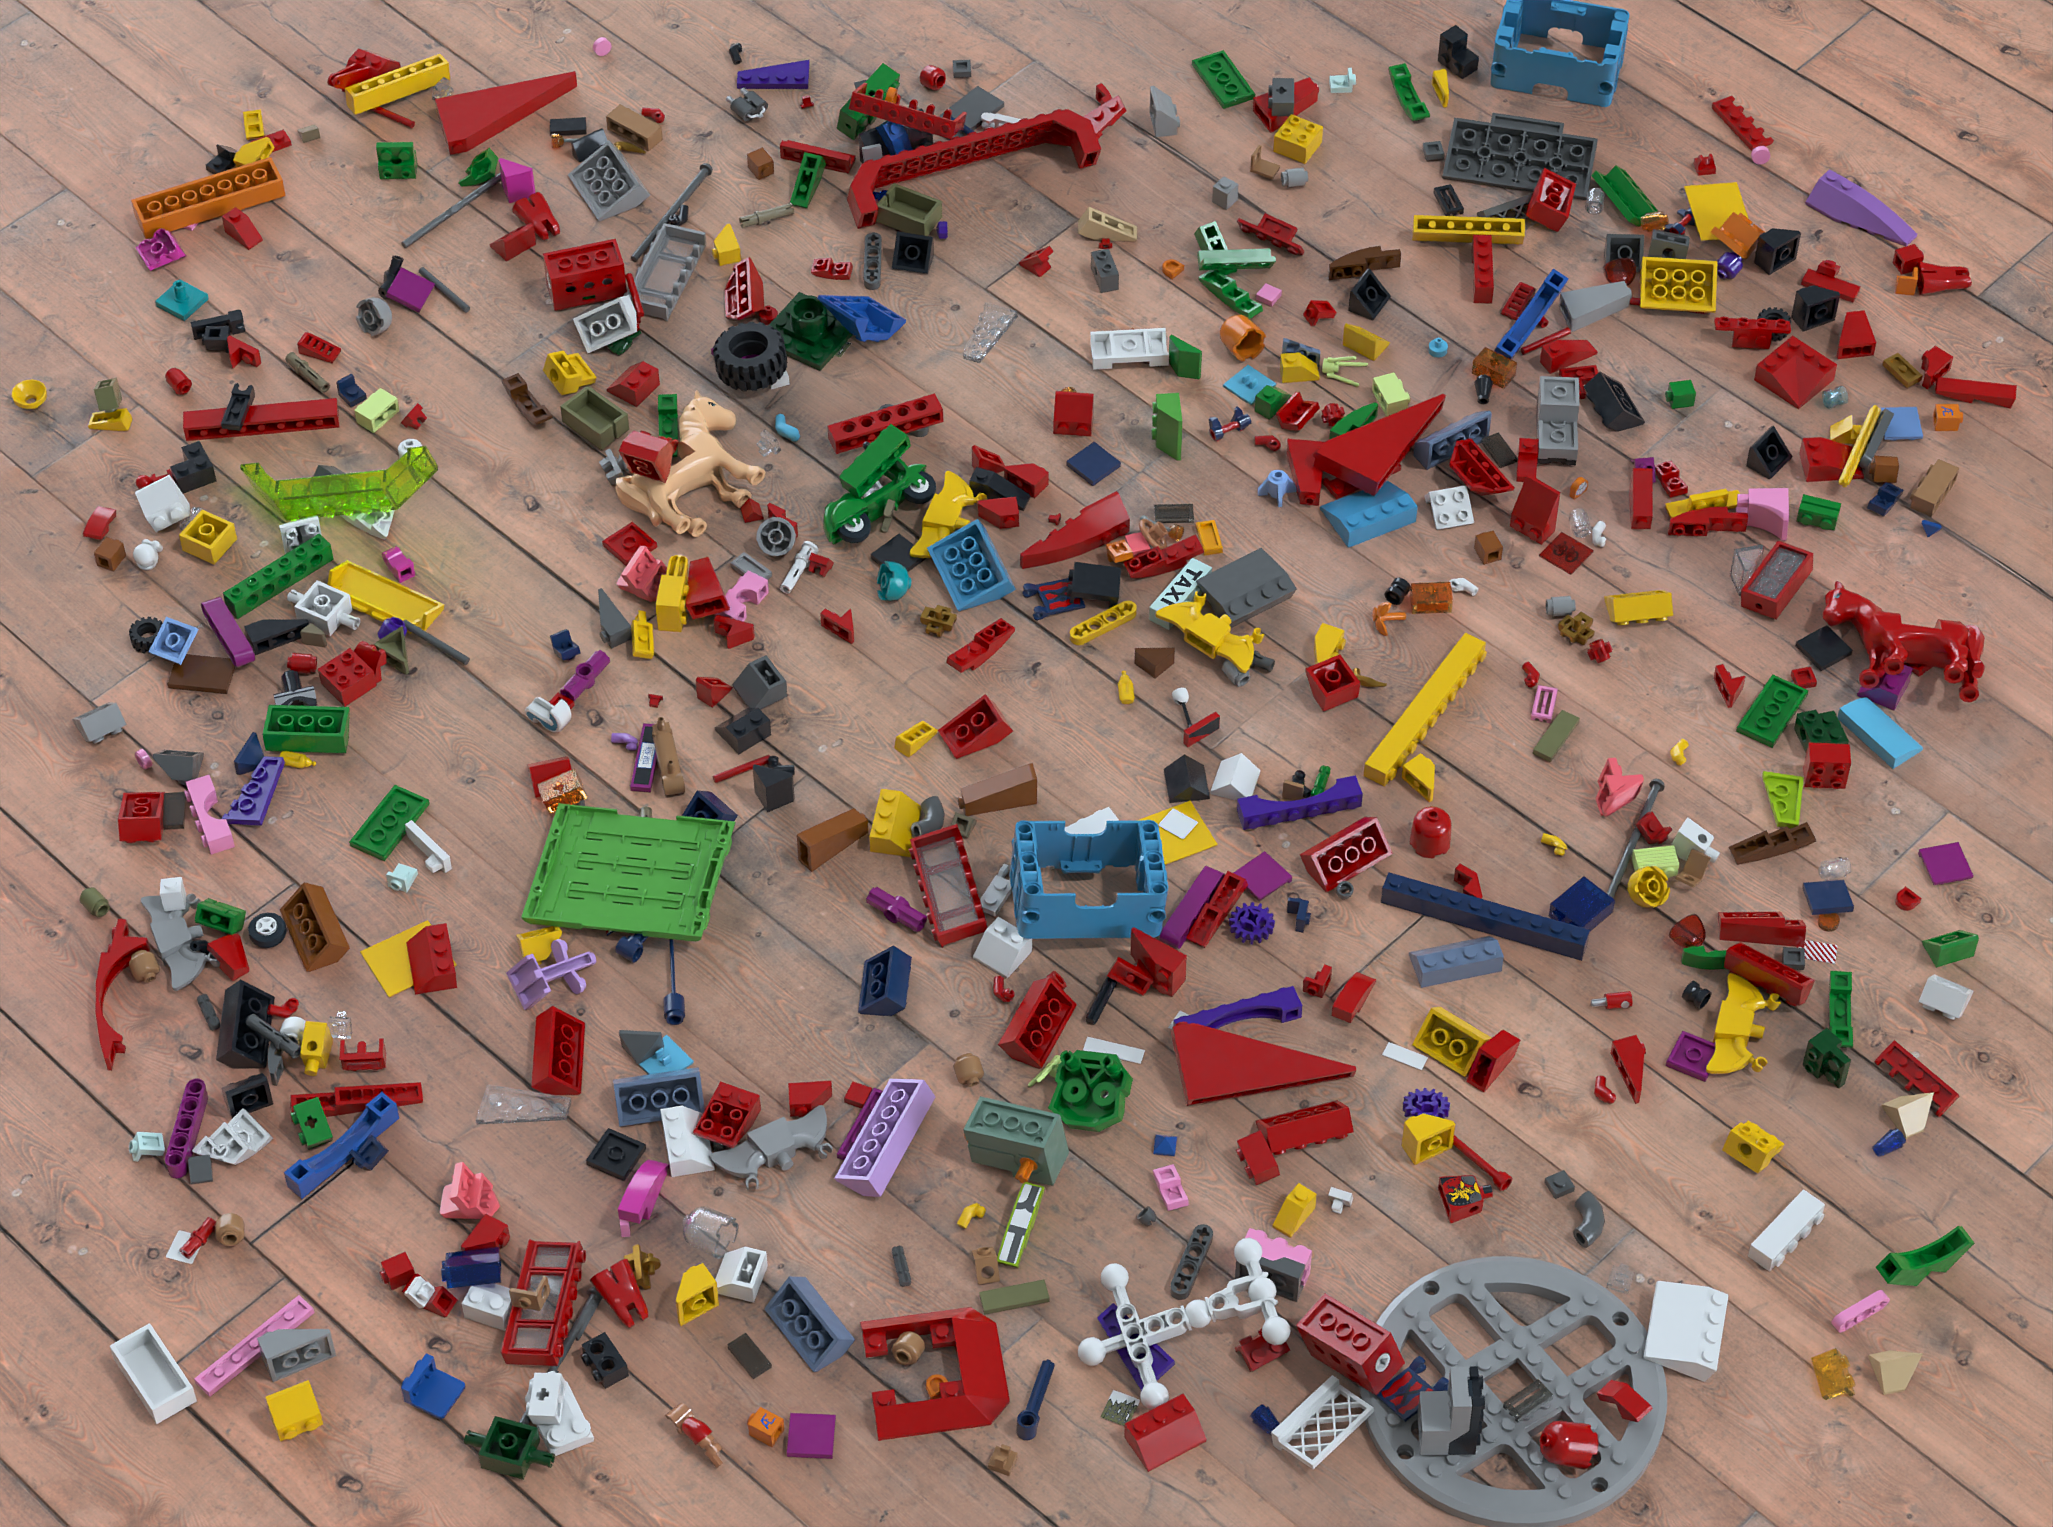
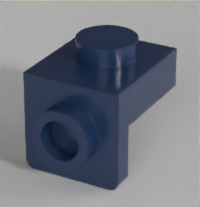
(564, 646)
(1299, 907)
(369, 1154)

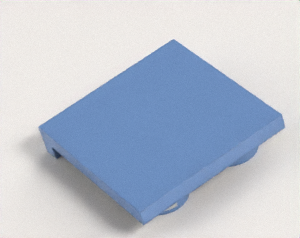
(1904, 424)

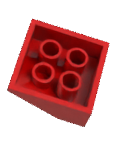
(1795, 372)

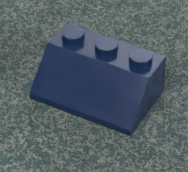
(885, 983)

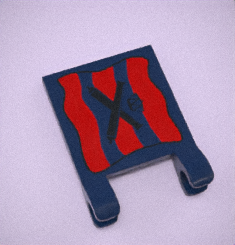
(1053, 598)
(1403, 1391)

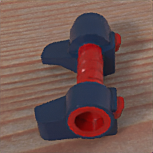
(1679, 228)
(1238, 421)

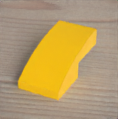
(253, 124)

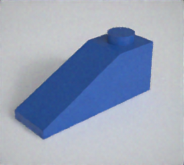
(894, 137)

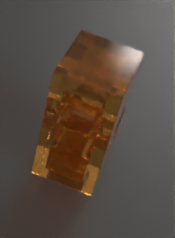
(1496, 366)
(1431, 597)
(562, 789)

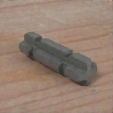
(208, 1012)
(901, 1266)

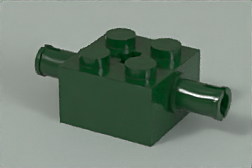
(509, 1448)

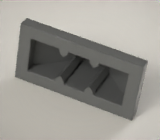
(641, 1044)

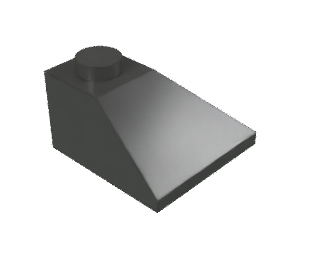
(180, 764)

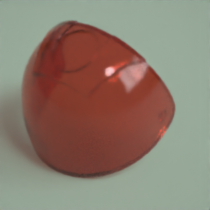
(1620, 270)
(1688, 932)

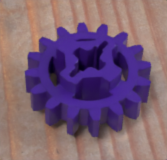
(1251, 923)
(1427, 1103)

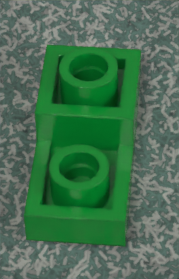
(1699, 958)

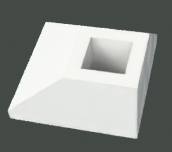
(299, 531)

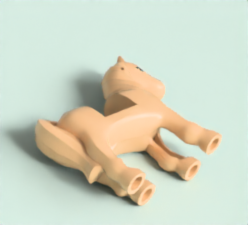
(699, 466)

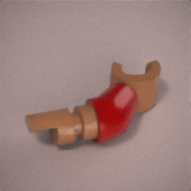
(696, 1431)

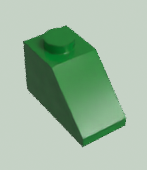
(1270, 400)

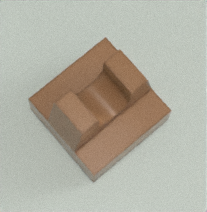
(1003, 1460)

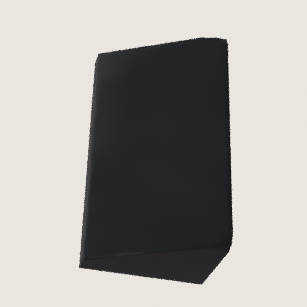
(588, 144)

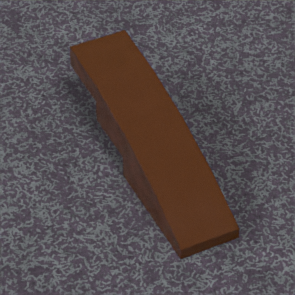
(1774, 844)

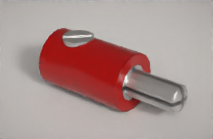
(1614, 1000)

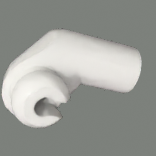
(1596, 534)
(1462, 584)

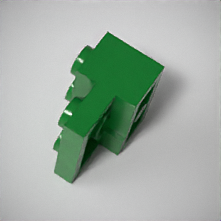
(396, 160)

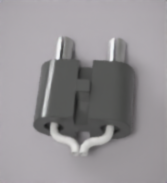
(748, 106)

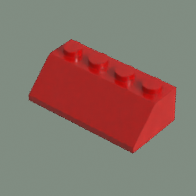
(1346, 853)
(1768, 973)
(1037, 1023)
(558, 1053)
(1306, 1126)

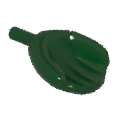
(622, 345)

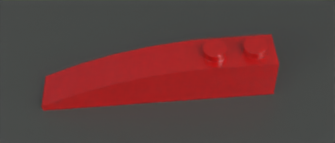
(1094, 527)

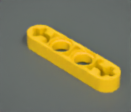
(1105, 625)

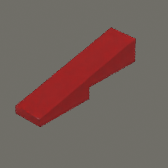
(1968, 390)
(1217, 910)

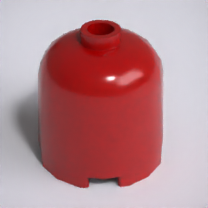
(1431, 832)
(1569, 1444)

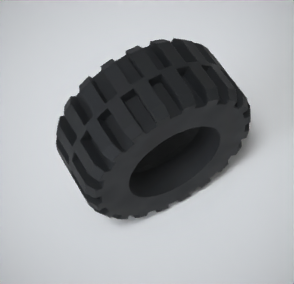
(751, 372)

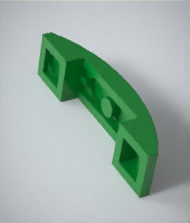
(1406, 92)
(668, 417)
(1840, 1006)

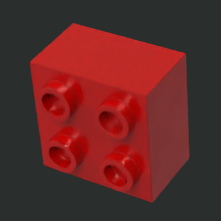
(347, 677)
(1827, 765)

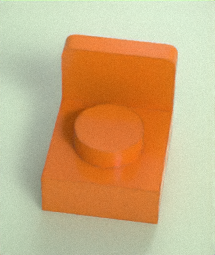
(1118, 551)

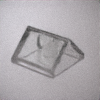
(1744, 564)

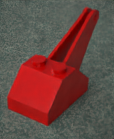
(361, 67)
(648, 455)

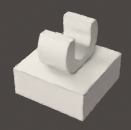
(1340, 1198)
(419, 1292)

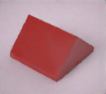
(515, 242)
(546, 770)

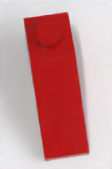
(1565, 353)
(1629, 1059)

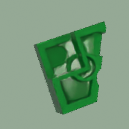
(481, 169)

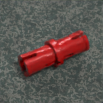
(198, 1238)

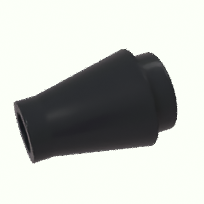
(1483, 387)

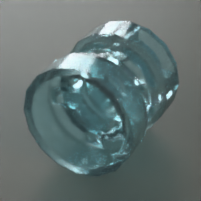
(1834, 397)

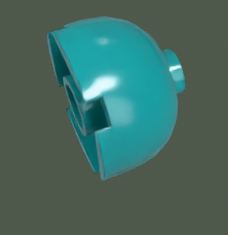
(893, 581)

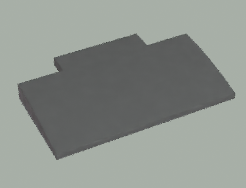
(1515, 152)

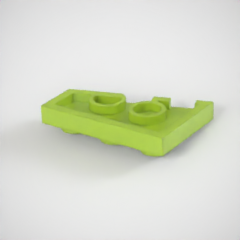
(1784, 797)

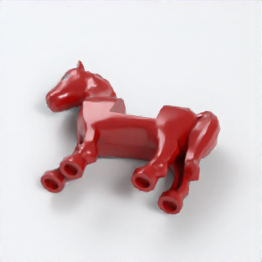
(1892, 644)

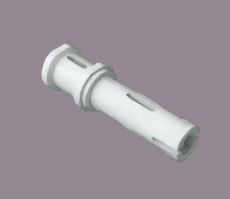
(801, 562)

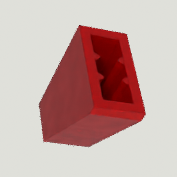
(1856, 337)
(1641, 498)
(1492, 1059)

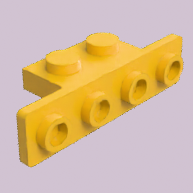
(1715, 498)

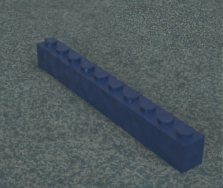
(1485, 916)

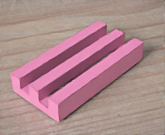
(1541, 716)

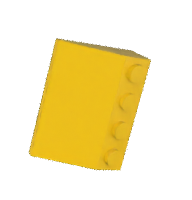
(1678, 284)

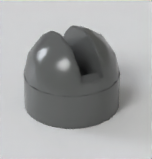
(1343, 887)
(1146, 1216)

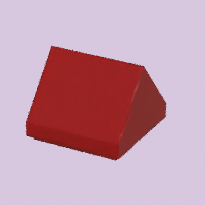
(751, 511)

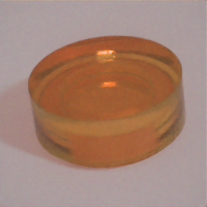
(1828, 922)

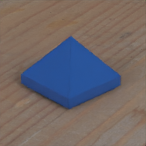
(1931, 527)
(1165, 1145)

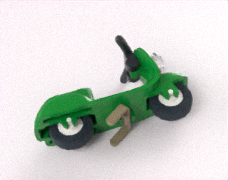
(852, 517)

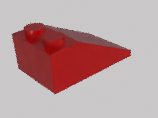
(1551, 200)
(1825, 459)
(1535, 510)
(975, 728)
(141, 817)
(1161, 960)

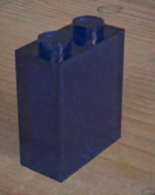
(1582, 905)
(472, 1267)

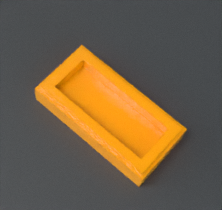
(1209, 537)

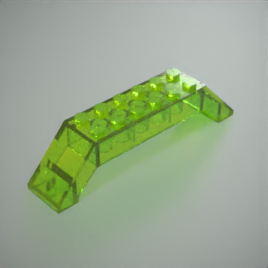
(347, 492)

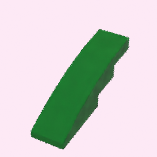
(1231, 295)

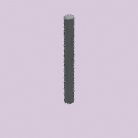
(446, 291)
(436, 642)

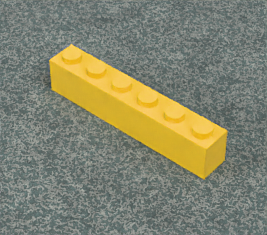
(396, 84)
(1463, 228)

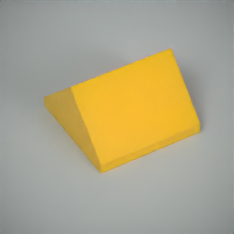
(1363, 341)

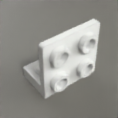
(1450, 507)

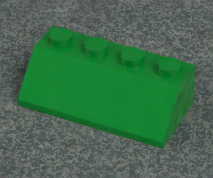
(306, 729)

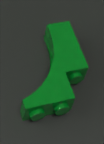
(1913, 1266)

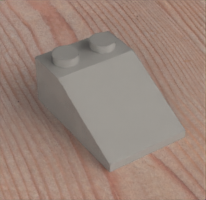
(294, 1350)

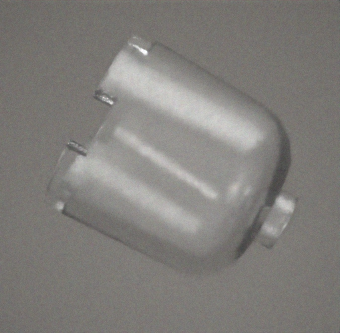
(710, 1231)

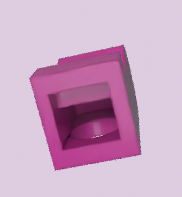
(398, 562)

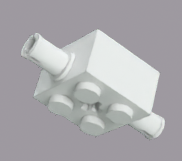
(324, 607)

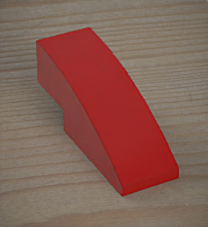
(1352, 997)

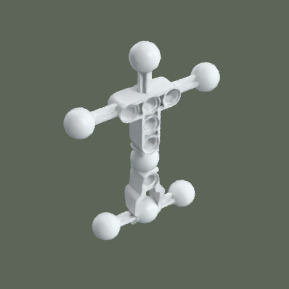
(1196, 1314)

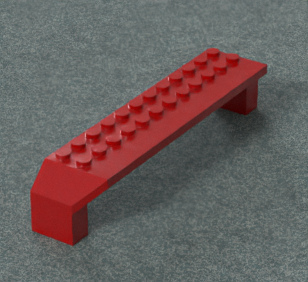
(1057, 128)

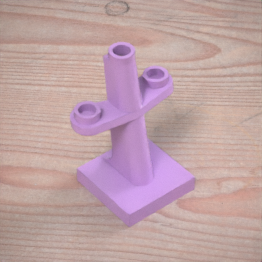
(531, 981)

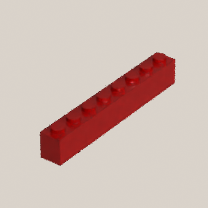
(264, 419)

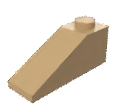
(1100, 225)

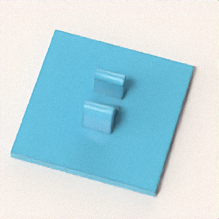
(1248, 384)
(667, 1059)

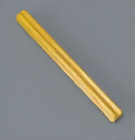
(1859, 446)

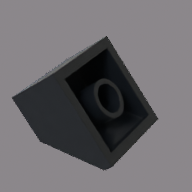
(1776, 249)
(1814, 307)
(745, 729)
(248, 1094)

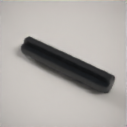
(1100, 1000)

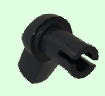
(390, 275)

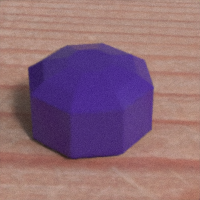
(941, 230)

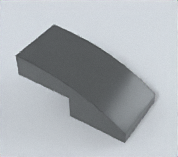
(275, 1064)

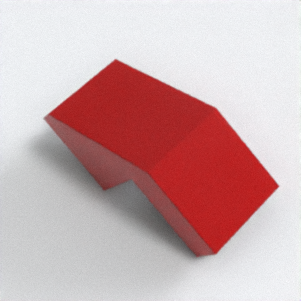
(1469, 880)
(440, 1302)
(1628, 1401)

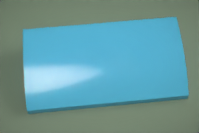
(1878, 731)

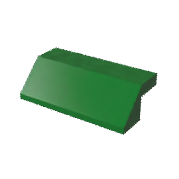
(1625, 194)

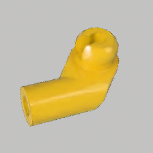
(1551, 840)

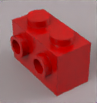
(1258, 1158)

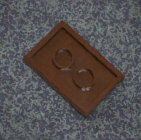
(202, 674)

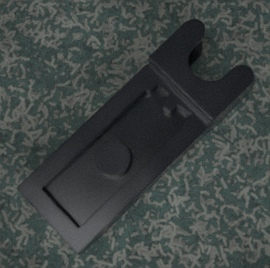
(233, 319)
(238, 408)

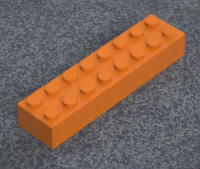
(208, 197)

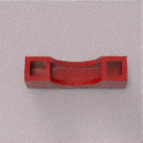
(1483, 269)

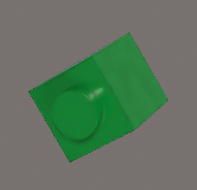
(1680, 394)

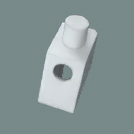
(1694, 837)

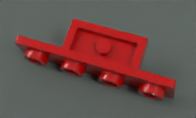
(1274, 230)
(1752, 332)

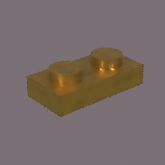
(1902, 370)

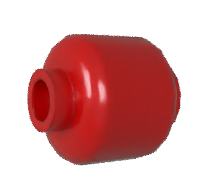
(932, 77)

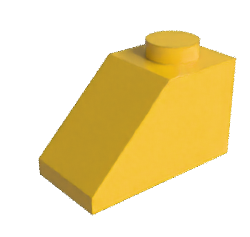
(253, 152)
(726, 247)
(1297, 368)
(1420, 775)
(1295, 1210)

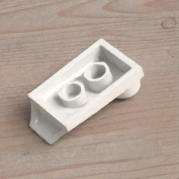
(573, 1427)

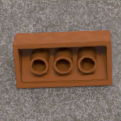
(314, 927)

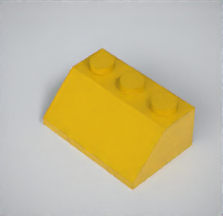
(1639, 606)
(893, 823)
(1450, 1040)

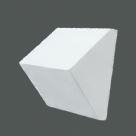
(1235, 778)

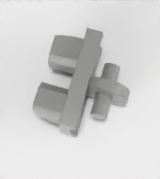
(613, 462)

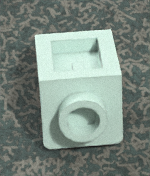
(1342, 83)
(401, 878)
(146, 1144)

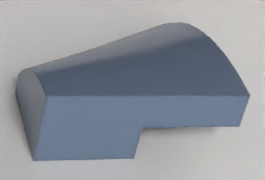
(1294, 347)

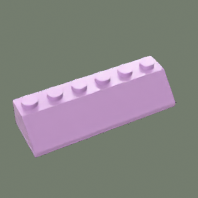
(885, 1136)

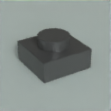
(961, 68)
(1433, 150)
(1794, 957)
(1559, 1184)

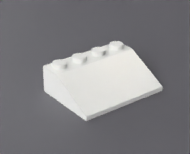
(1686, 1328)

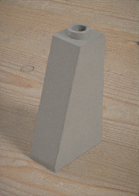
(1593, 303)

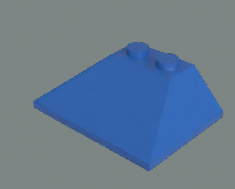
(863, 316)

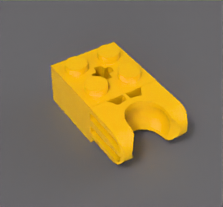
(672, 595)

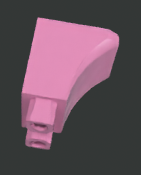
(1766, 509)

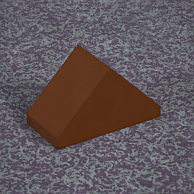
(1154, 660)

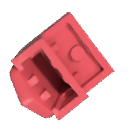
(642, 575)
(1616, 789)
(468, 1195)

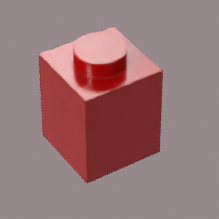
(1907, 258)
(397, 1271)

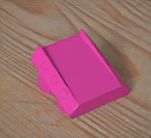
(160, 249)

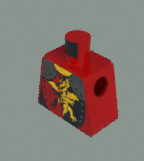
(1462, 1196)

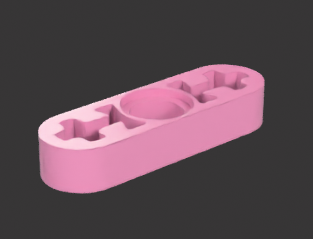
(1860, 1311)

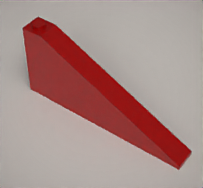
(481, 114)
(1375, 450)
(1228, 1065)

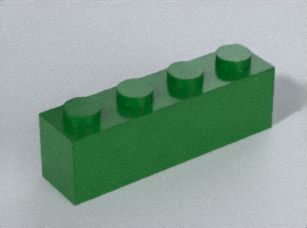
(875, 461)

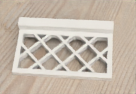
(1306, 1414)

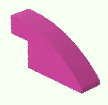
(643, 1191)

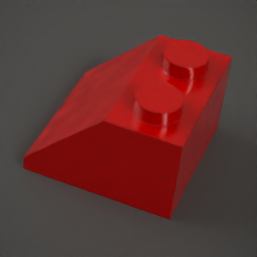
(636, 383)
(1073, 413)
(1332, 682)

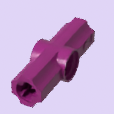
(585, 675)
(896, 909)

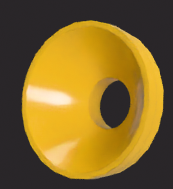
(29, 389)

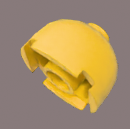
(1648, 887)

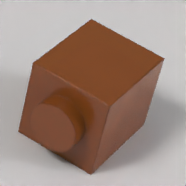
(760, 163)
(1884, 469)
(1488, 547)
(110, 554)

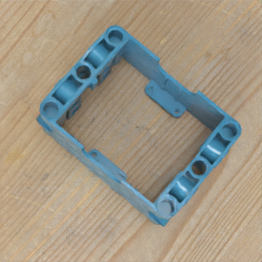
(1584, 80)
(1057, 915)

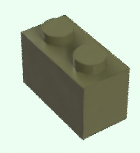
(108, 395)

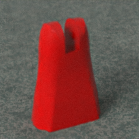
(537, 212)
(1940, 278)
(621, 1291)

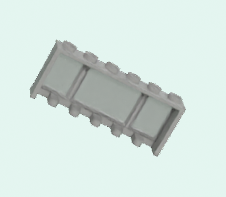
(667, 269)

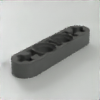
(872, 261)
(1876, 438)
(1190, 1261)

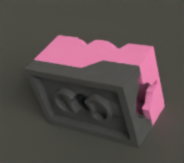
(1285, 1264)

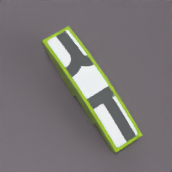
(1020, 1224)

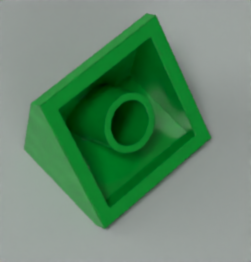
(1951, 947)

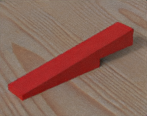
(354, 1098)

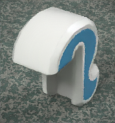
(551, 717)

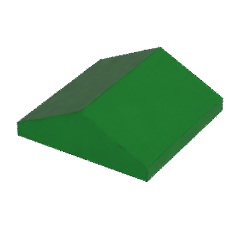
(1184, 358)

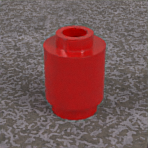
(178, 381)
(302, 663)

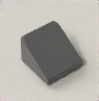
(200, 1169)

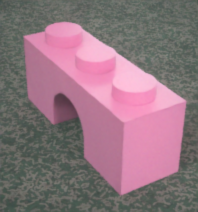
(748, 589)

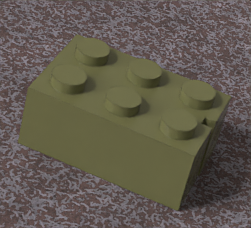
(909, 210)
(594, 417)

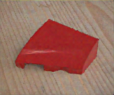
(372, 657)

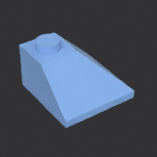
(173, 640)

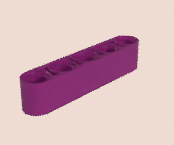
(228, 632)
(1185, 915)
(190, 1120)

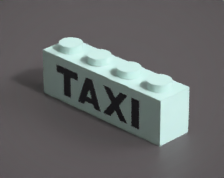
(1180, 589)

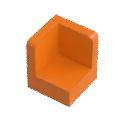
(1905, 284)

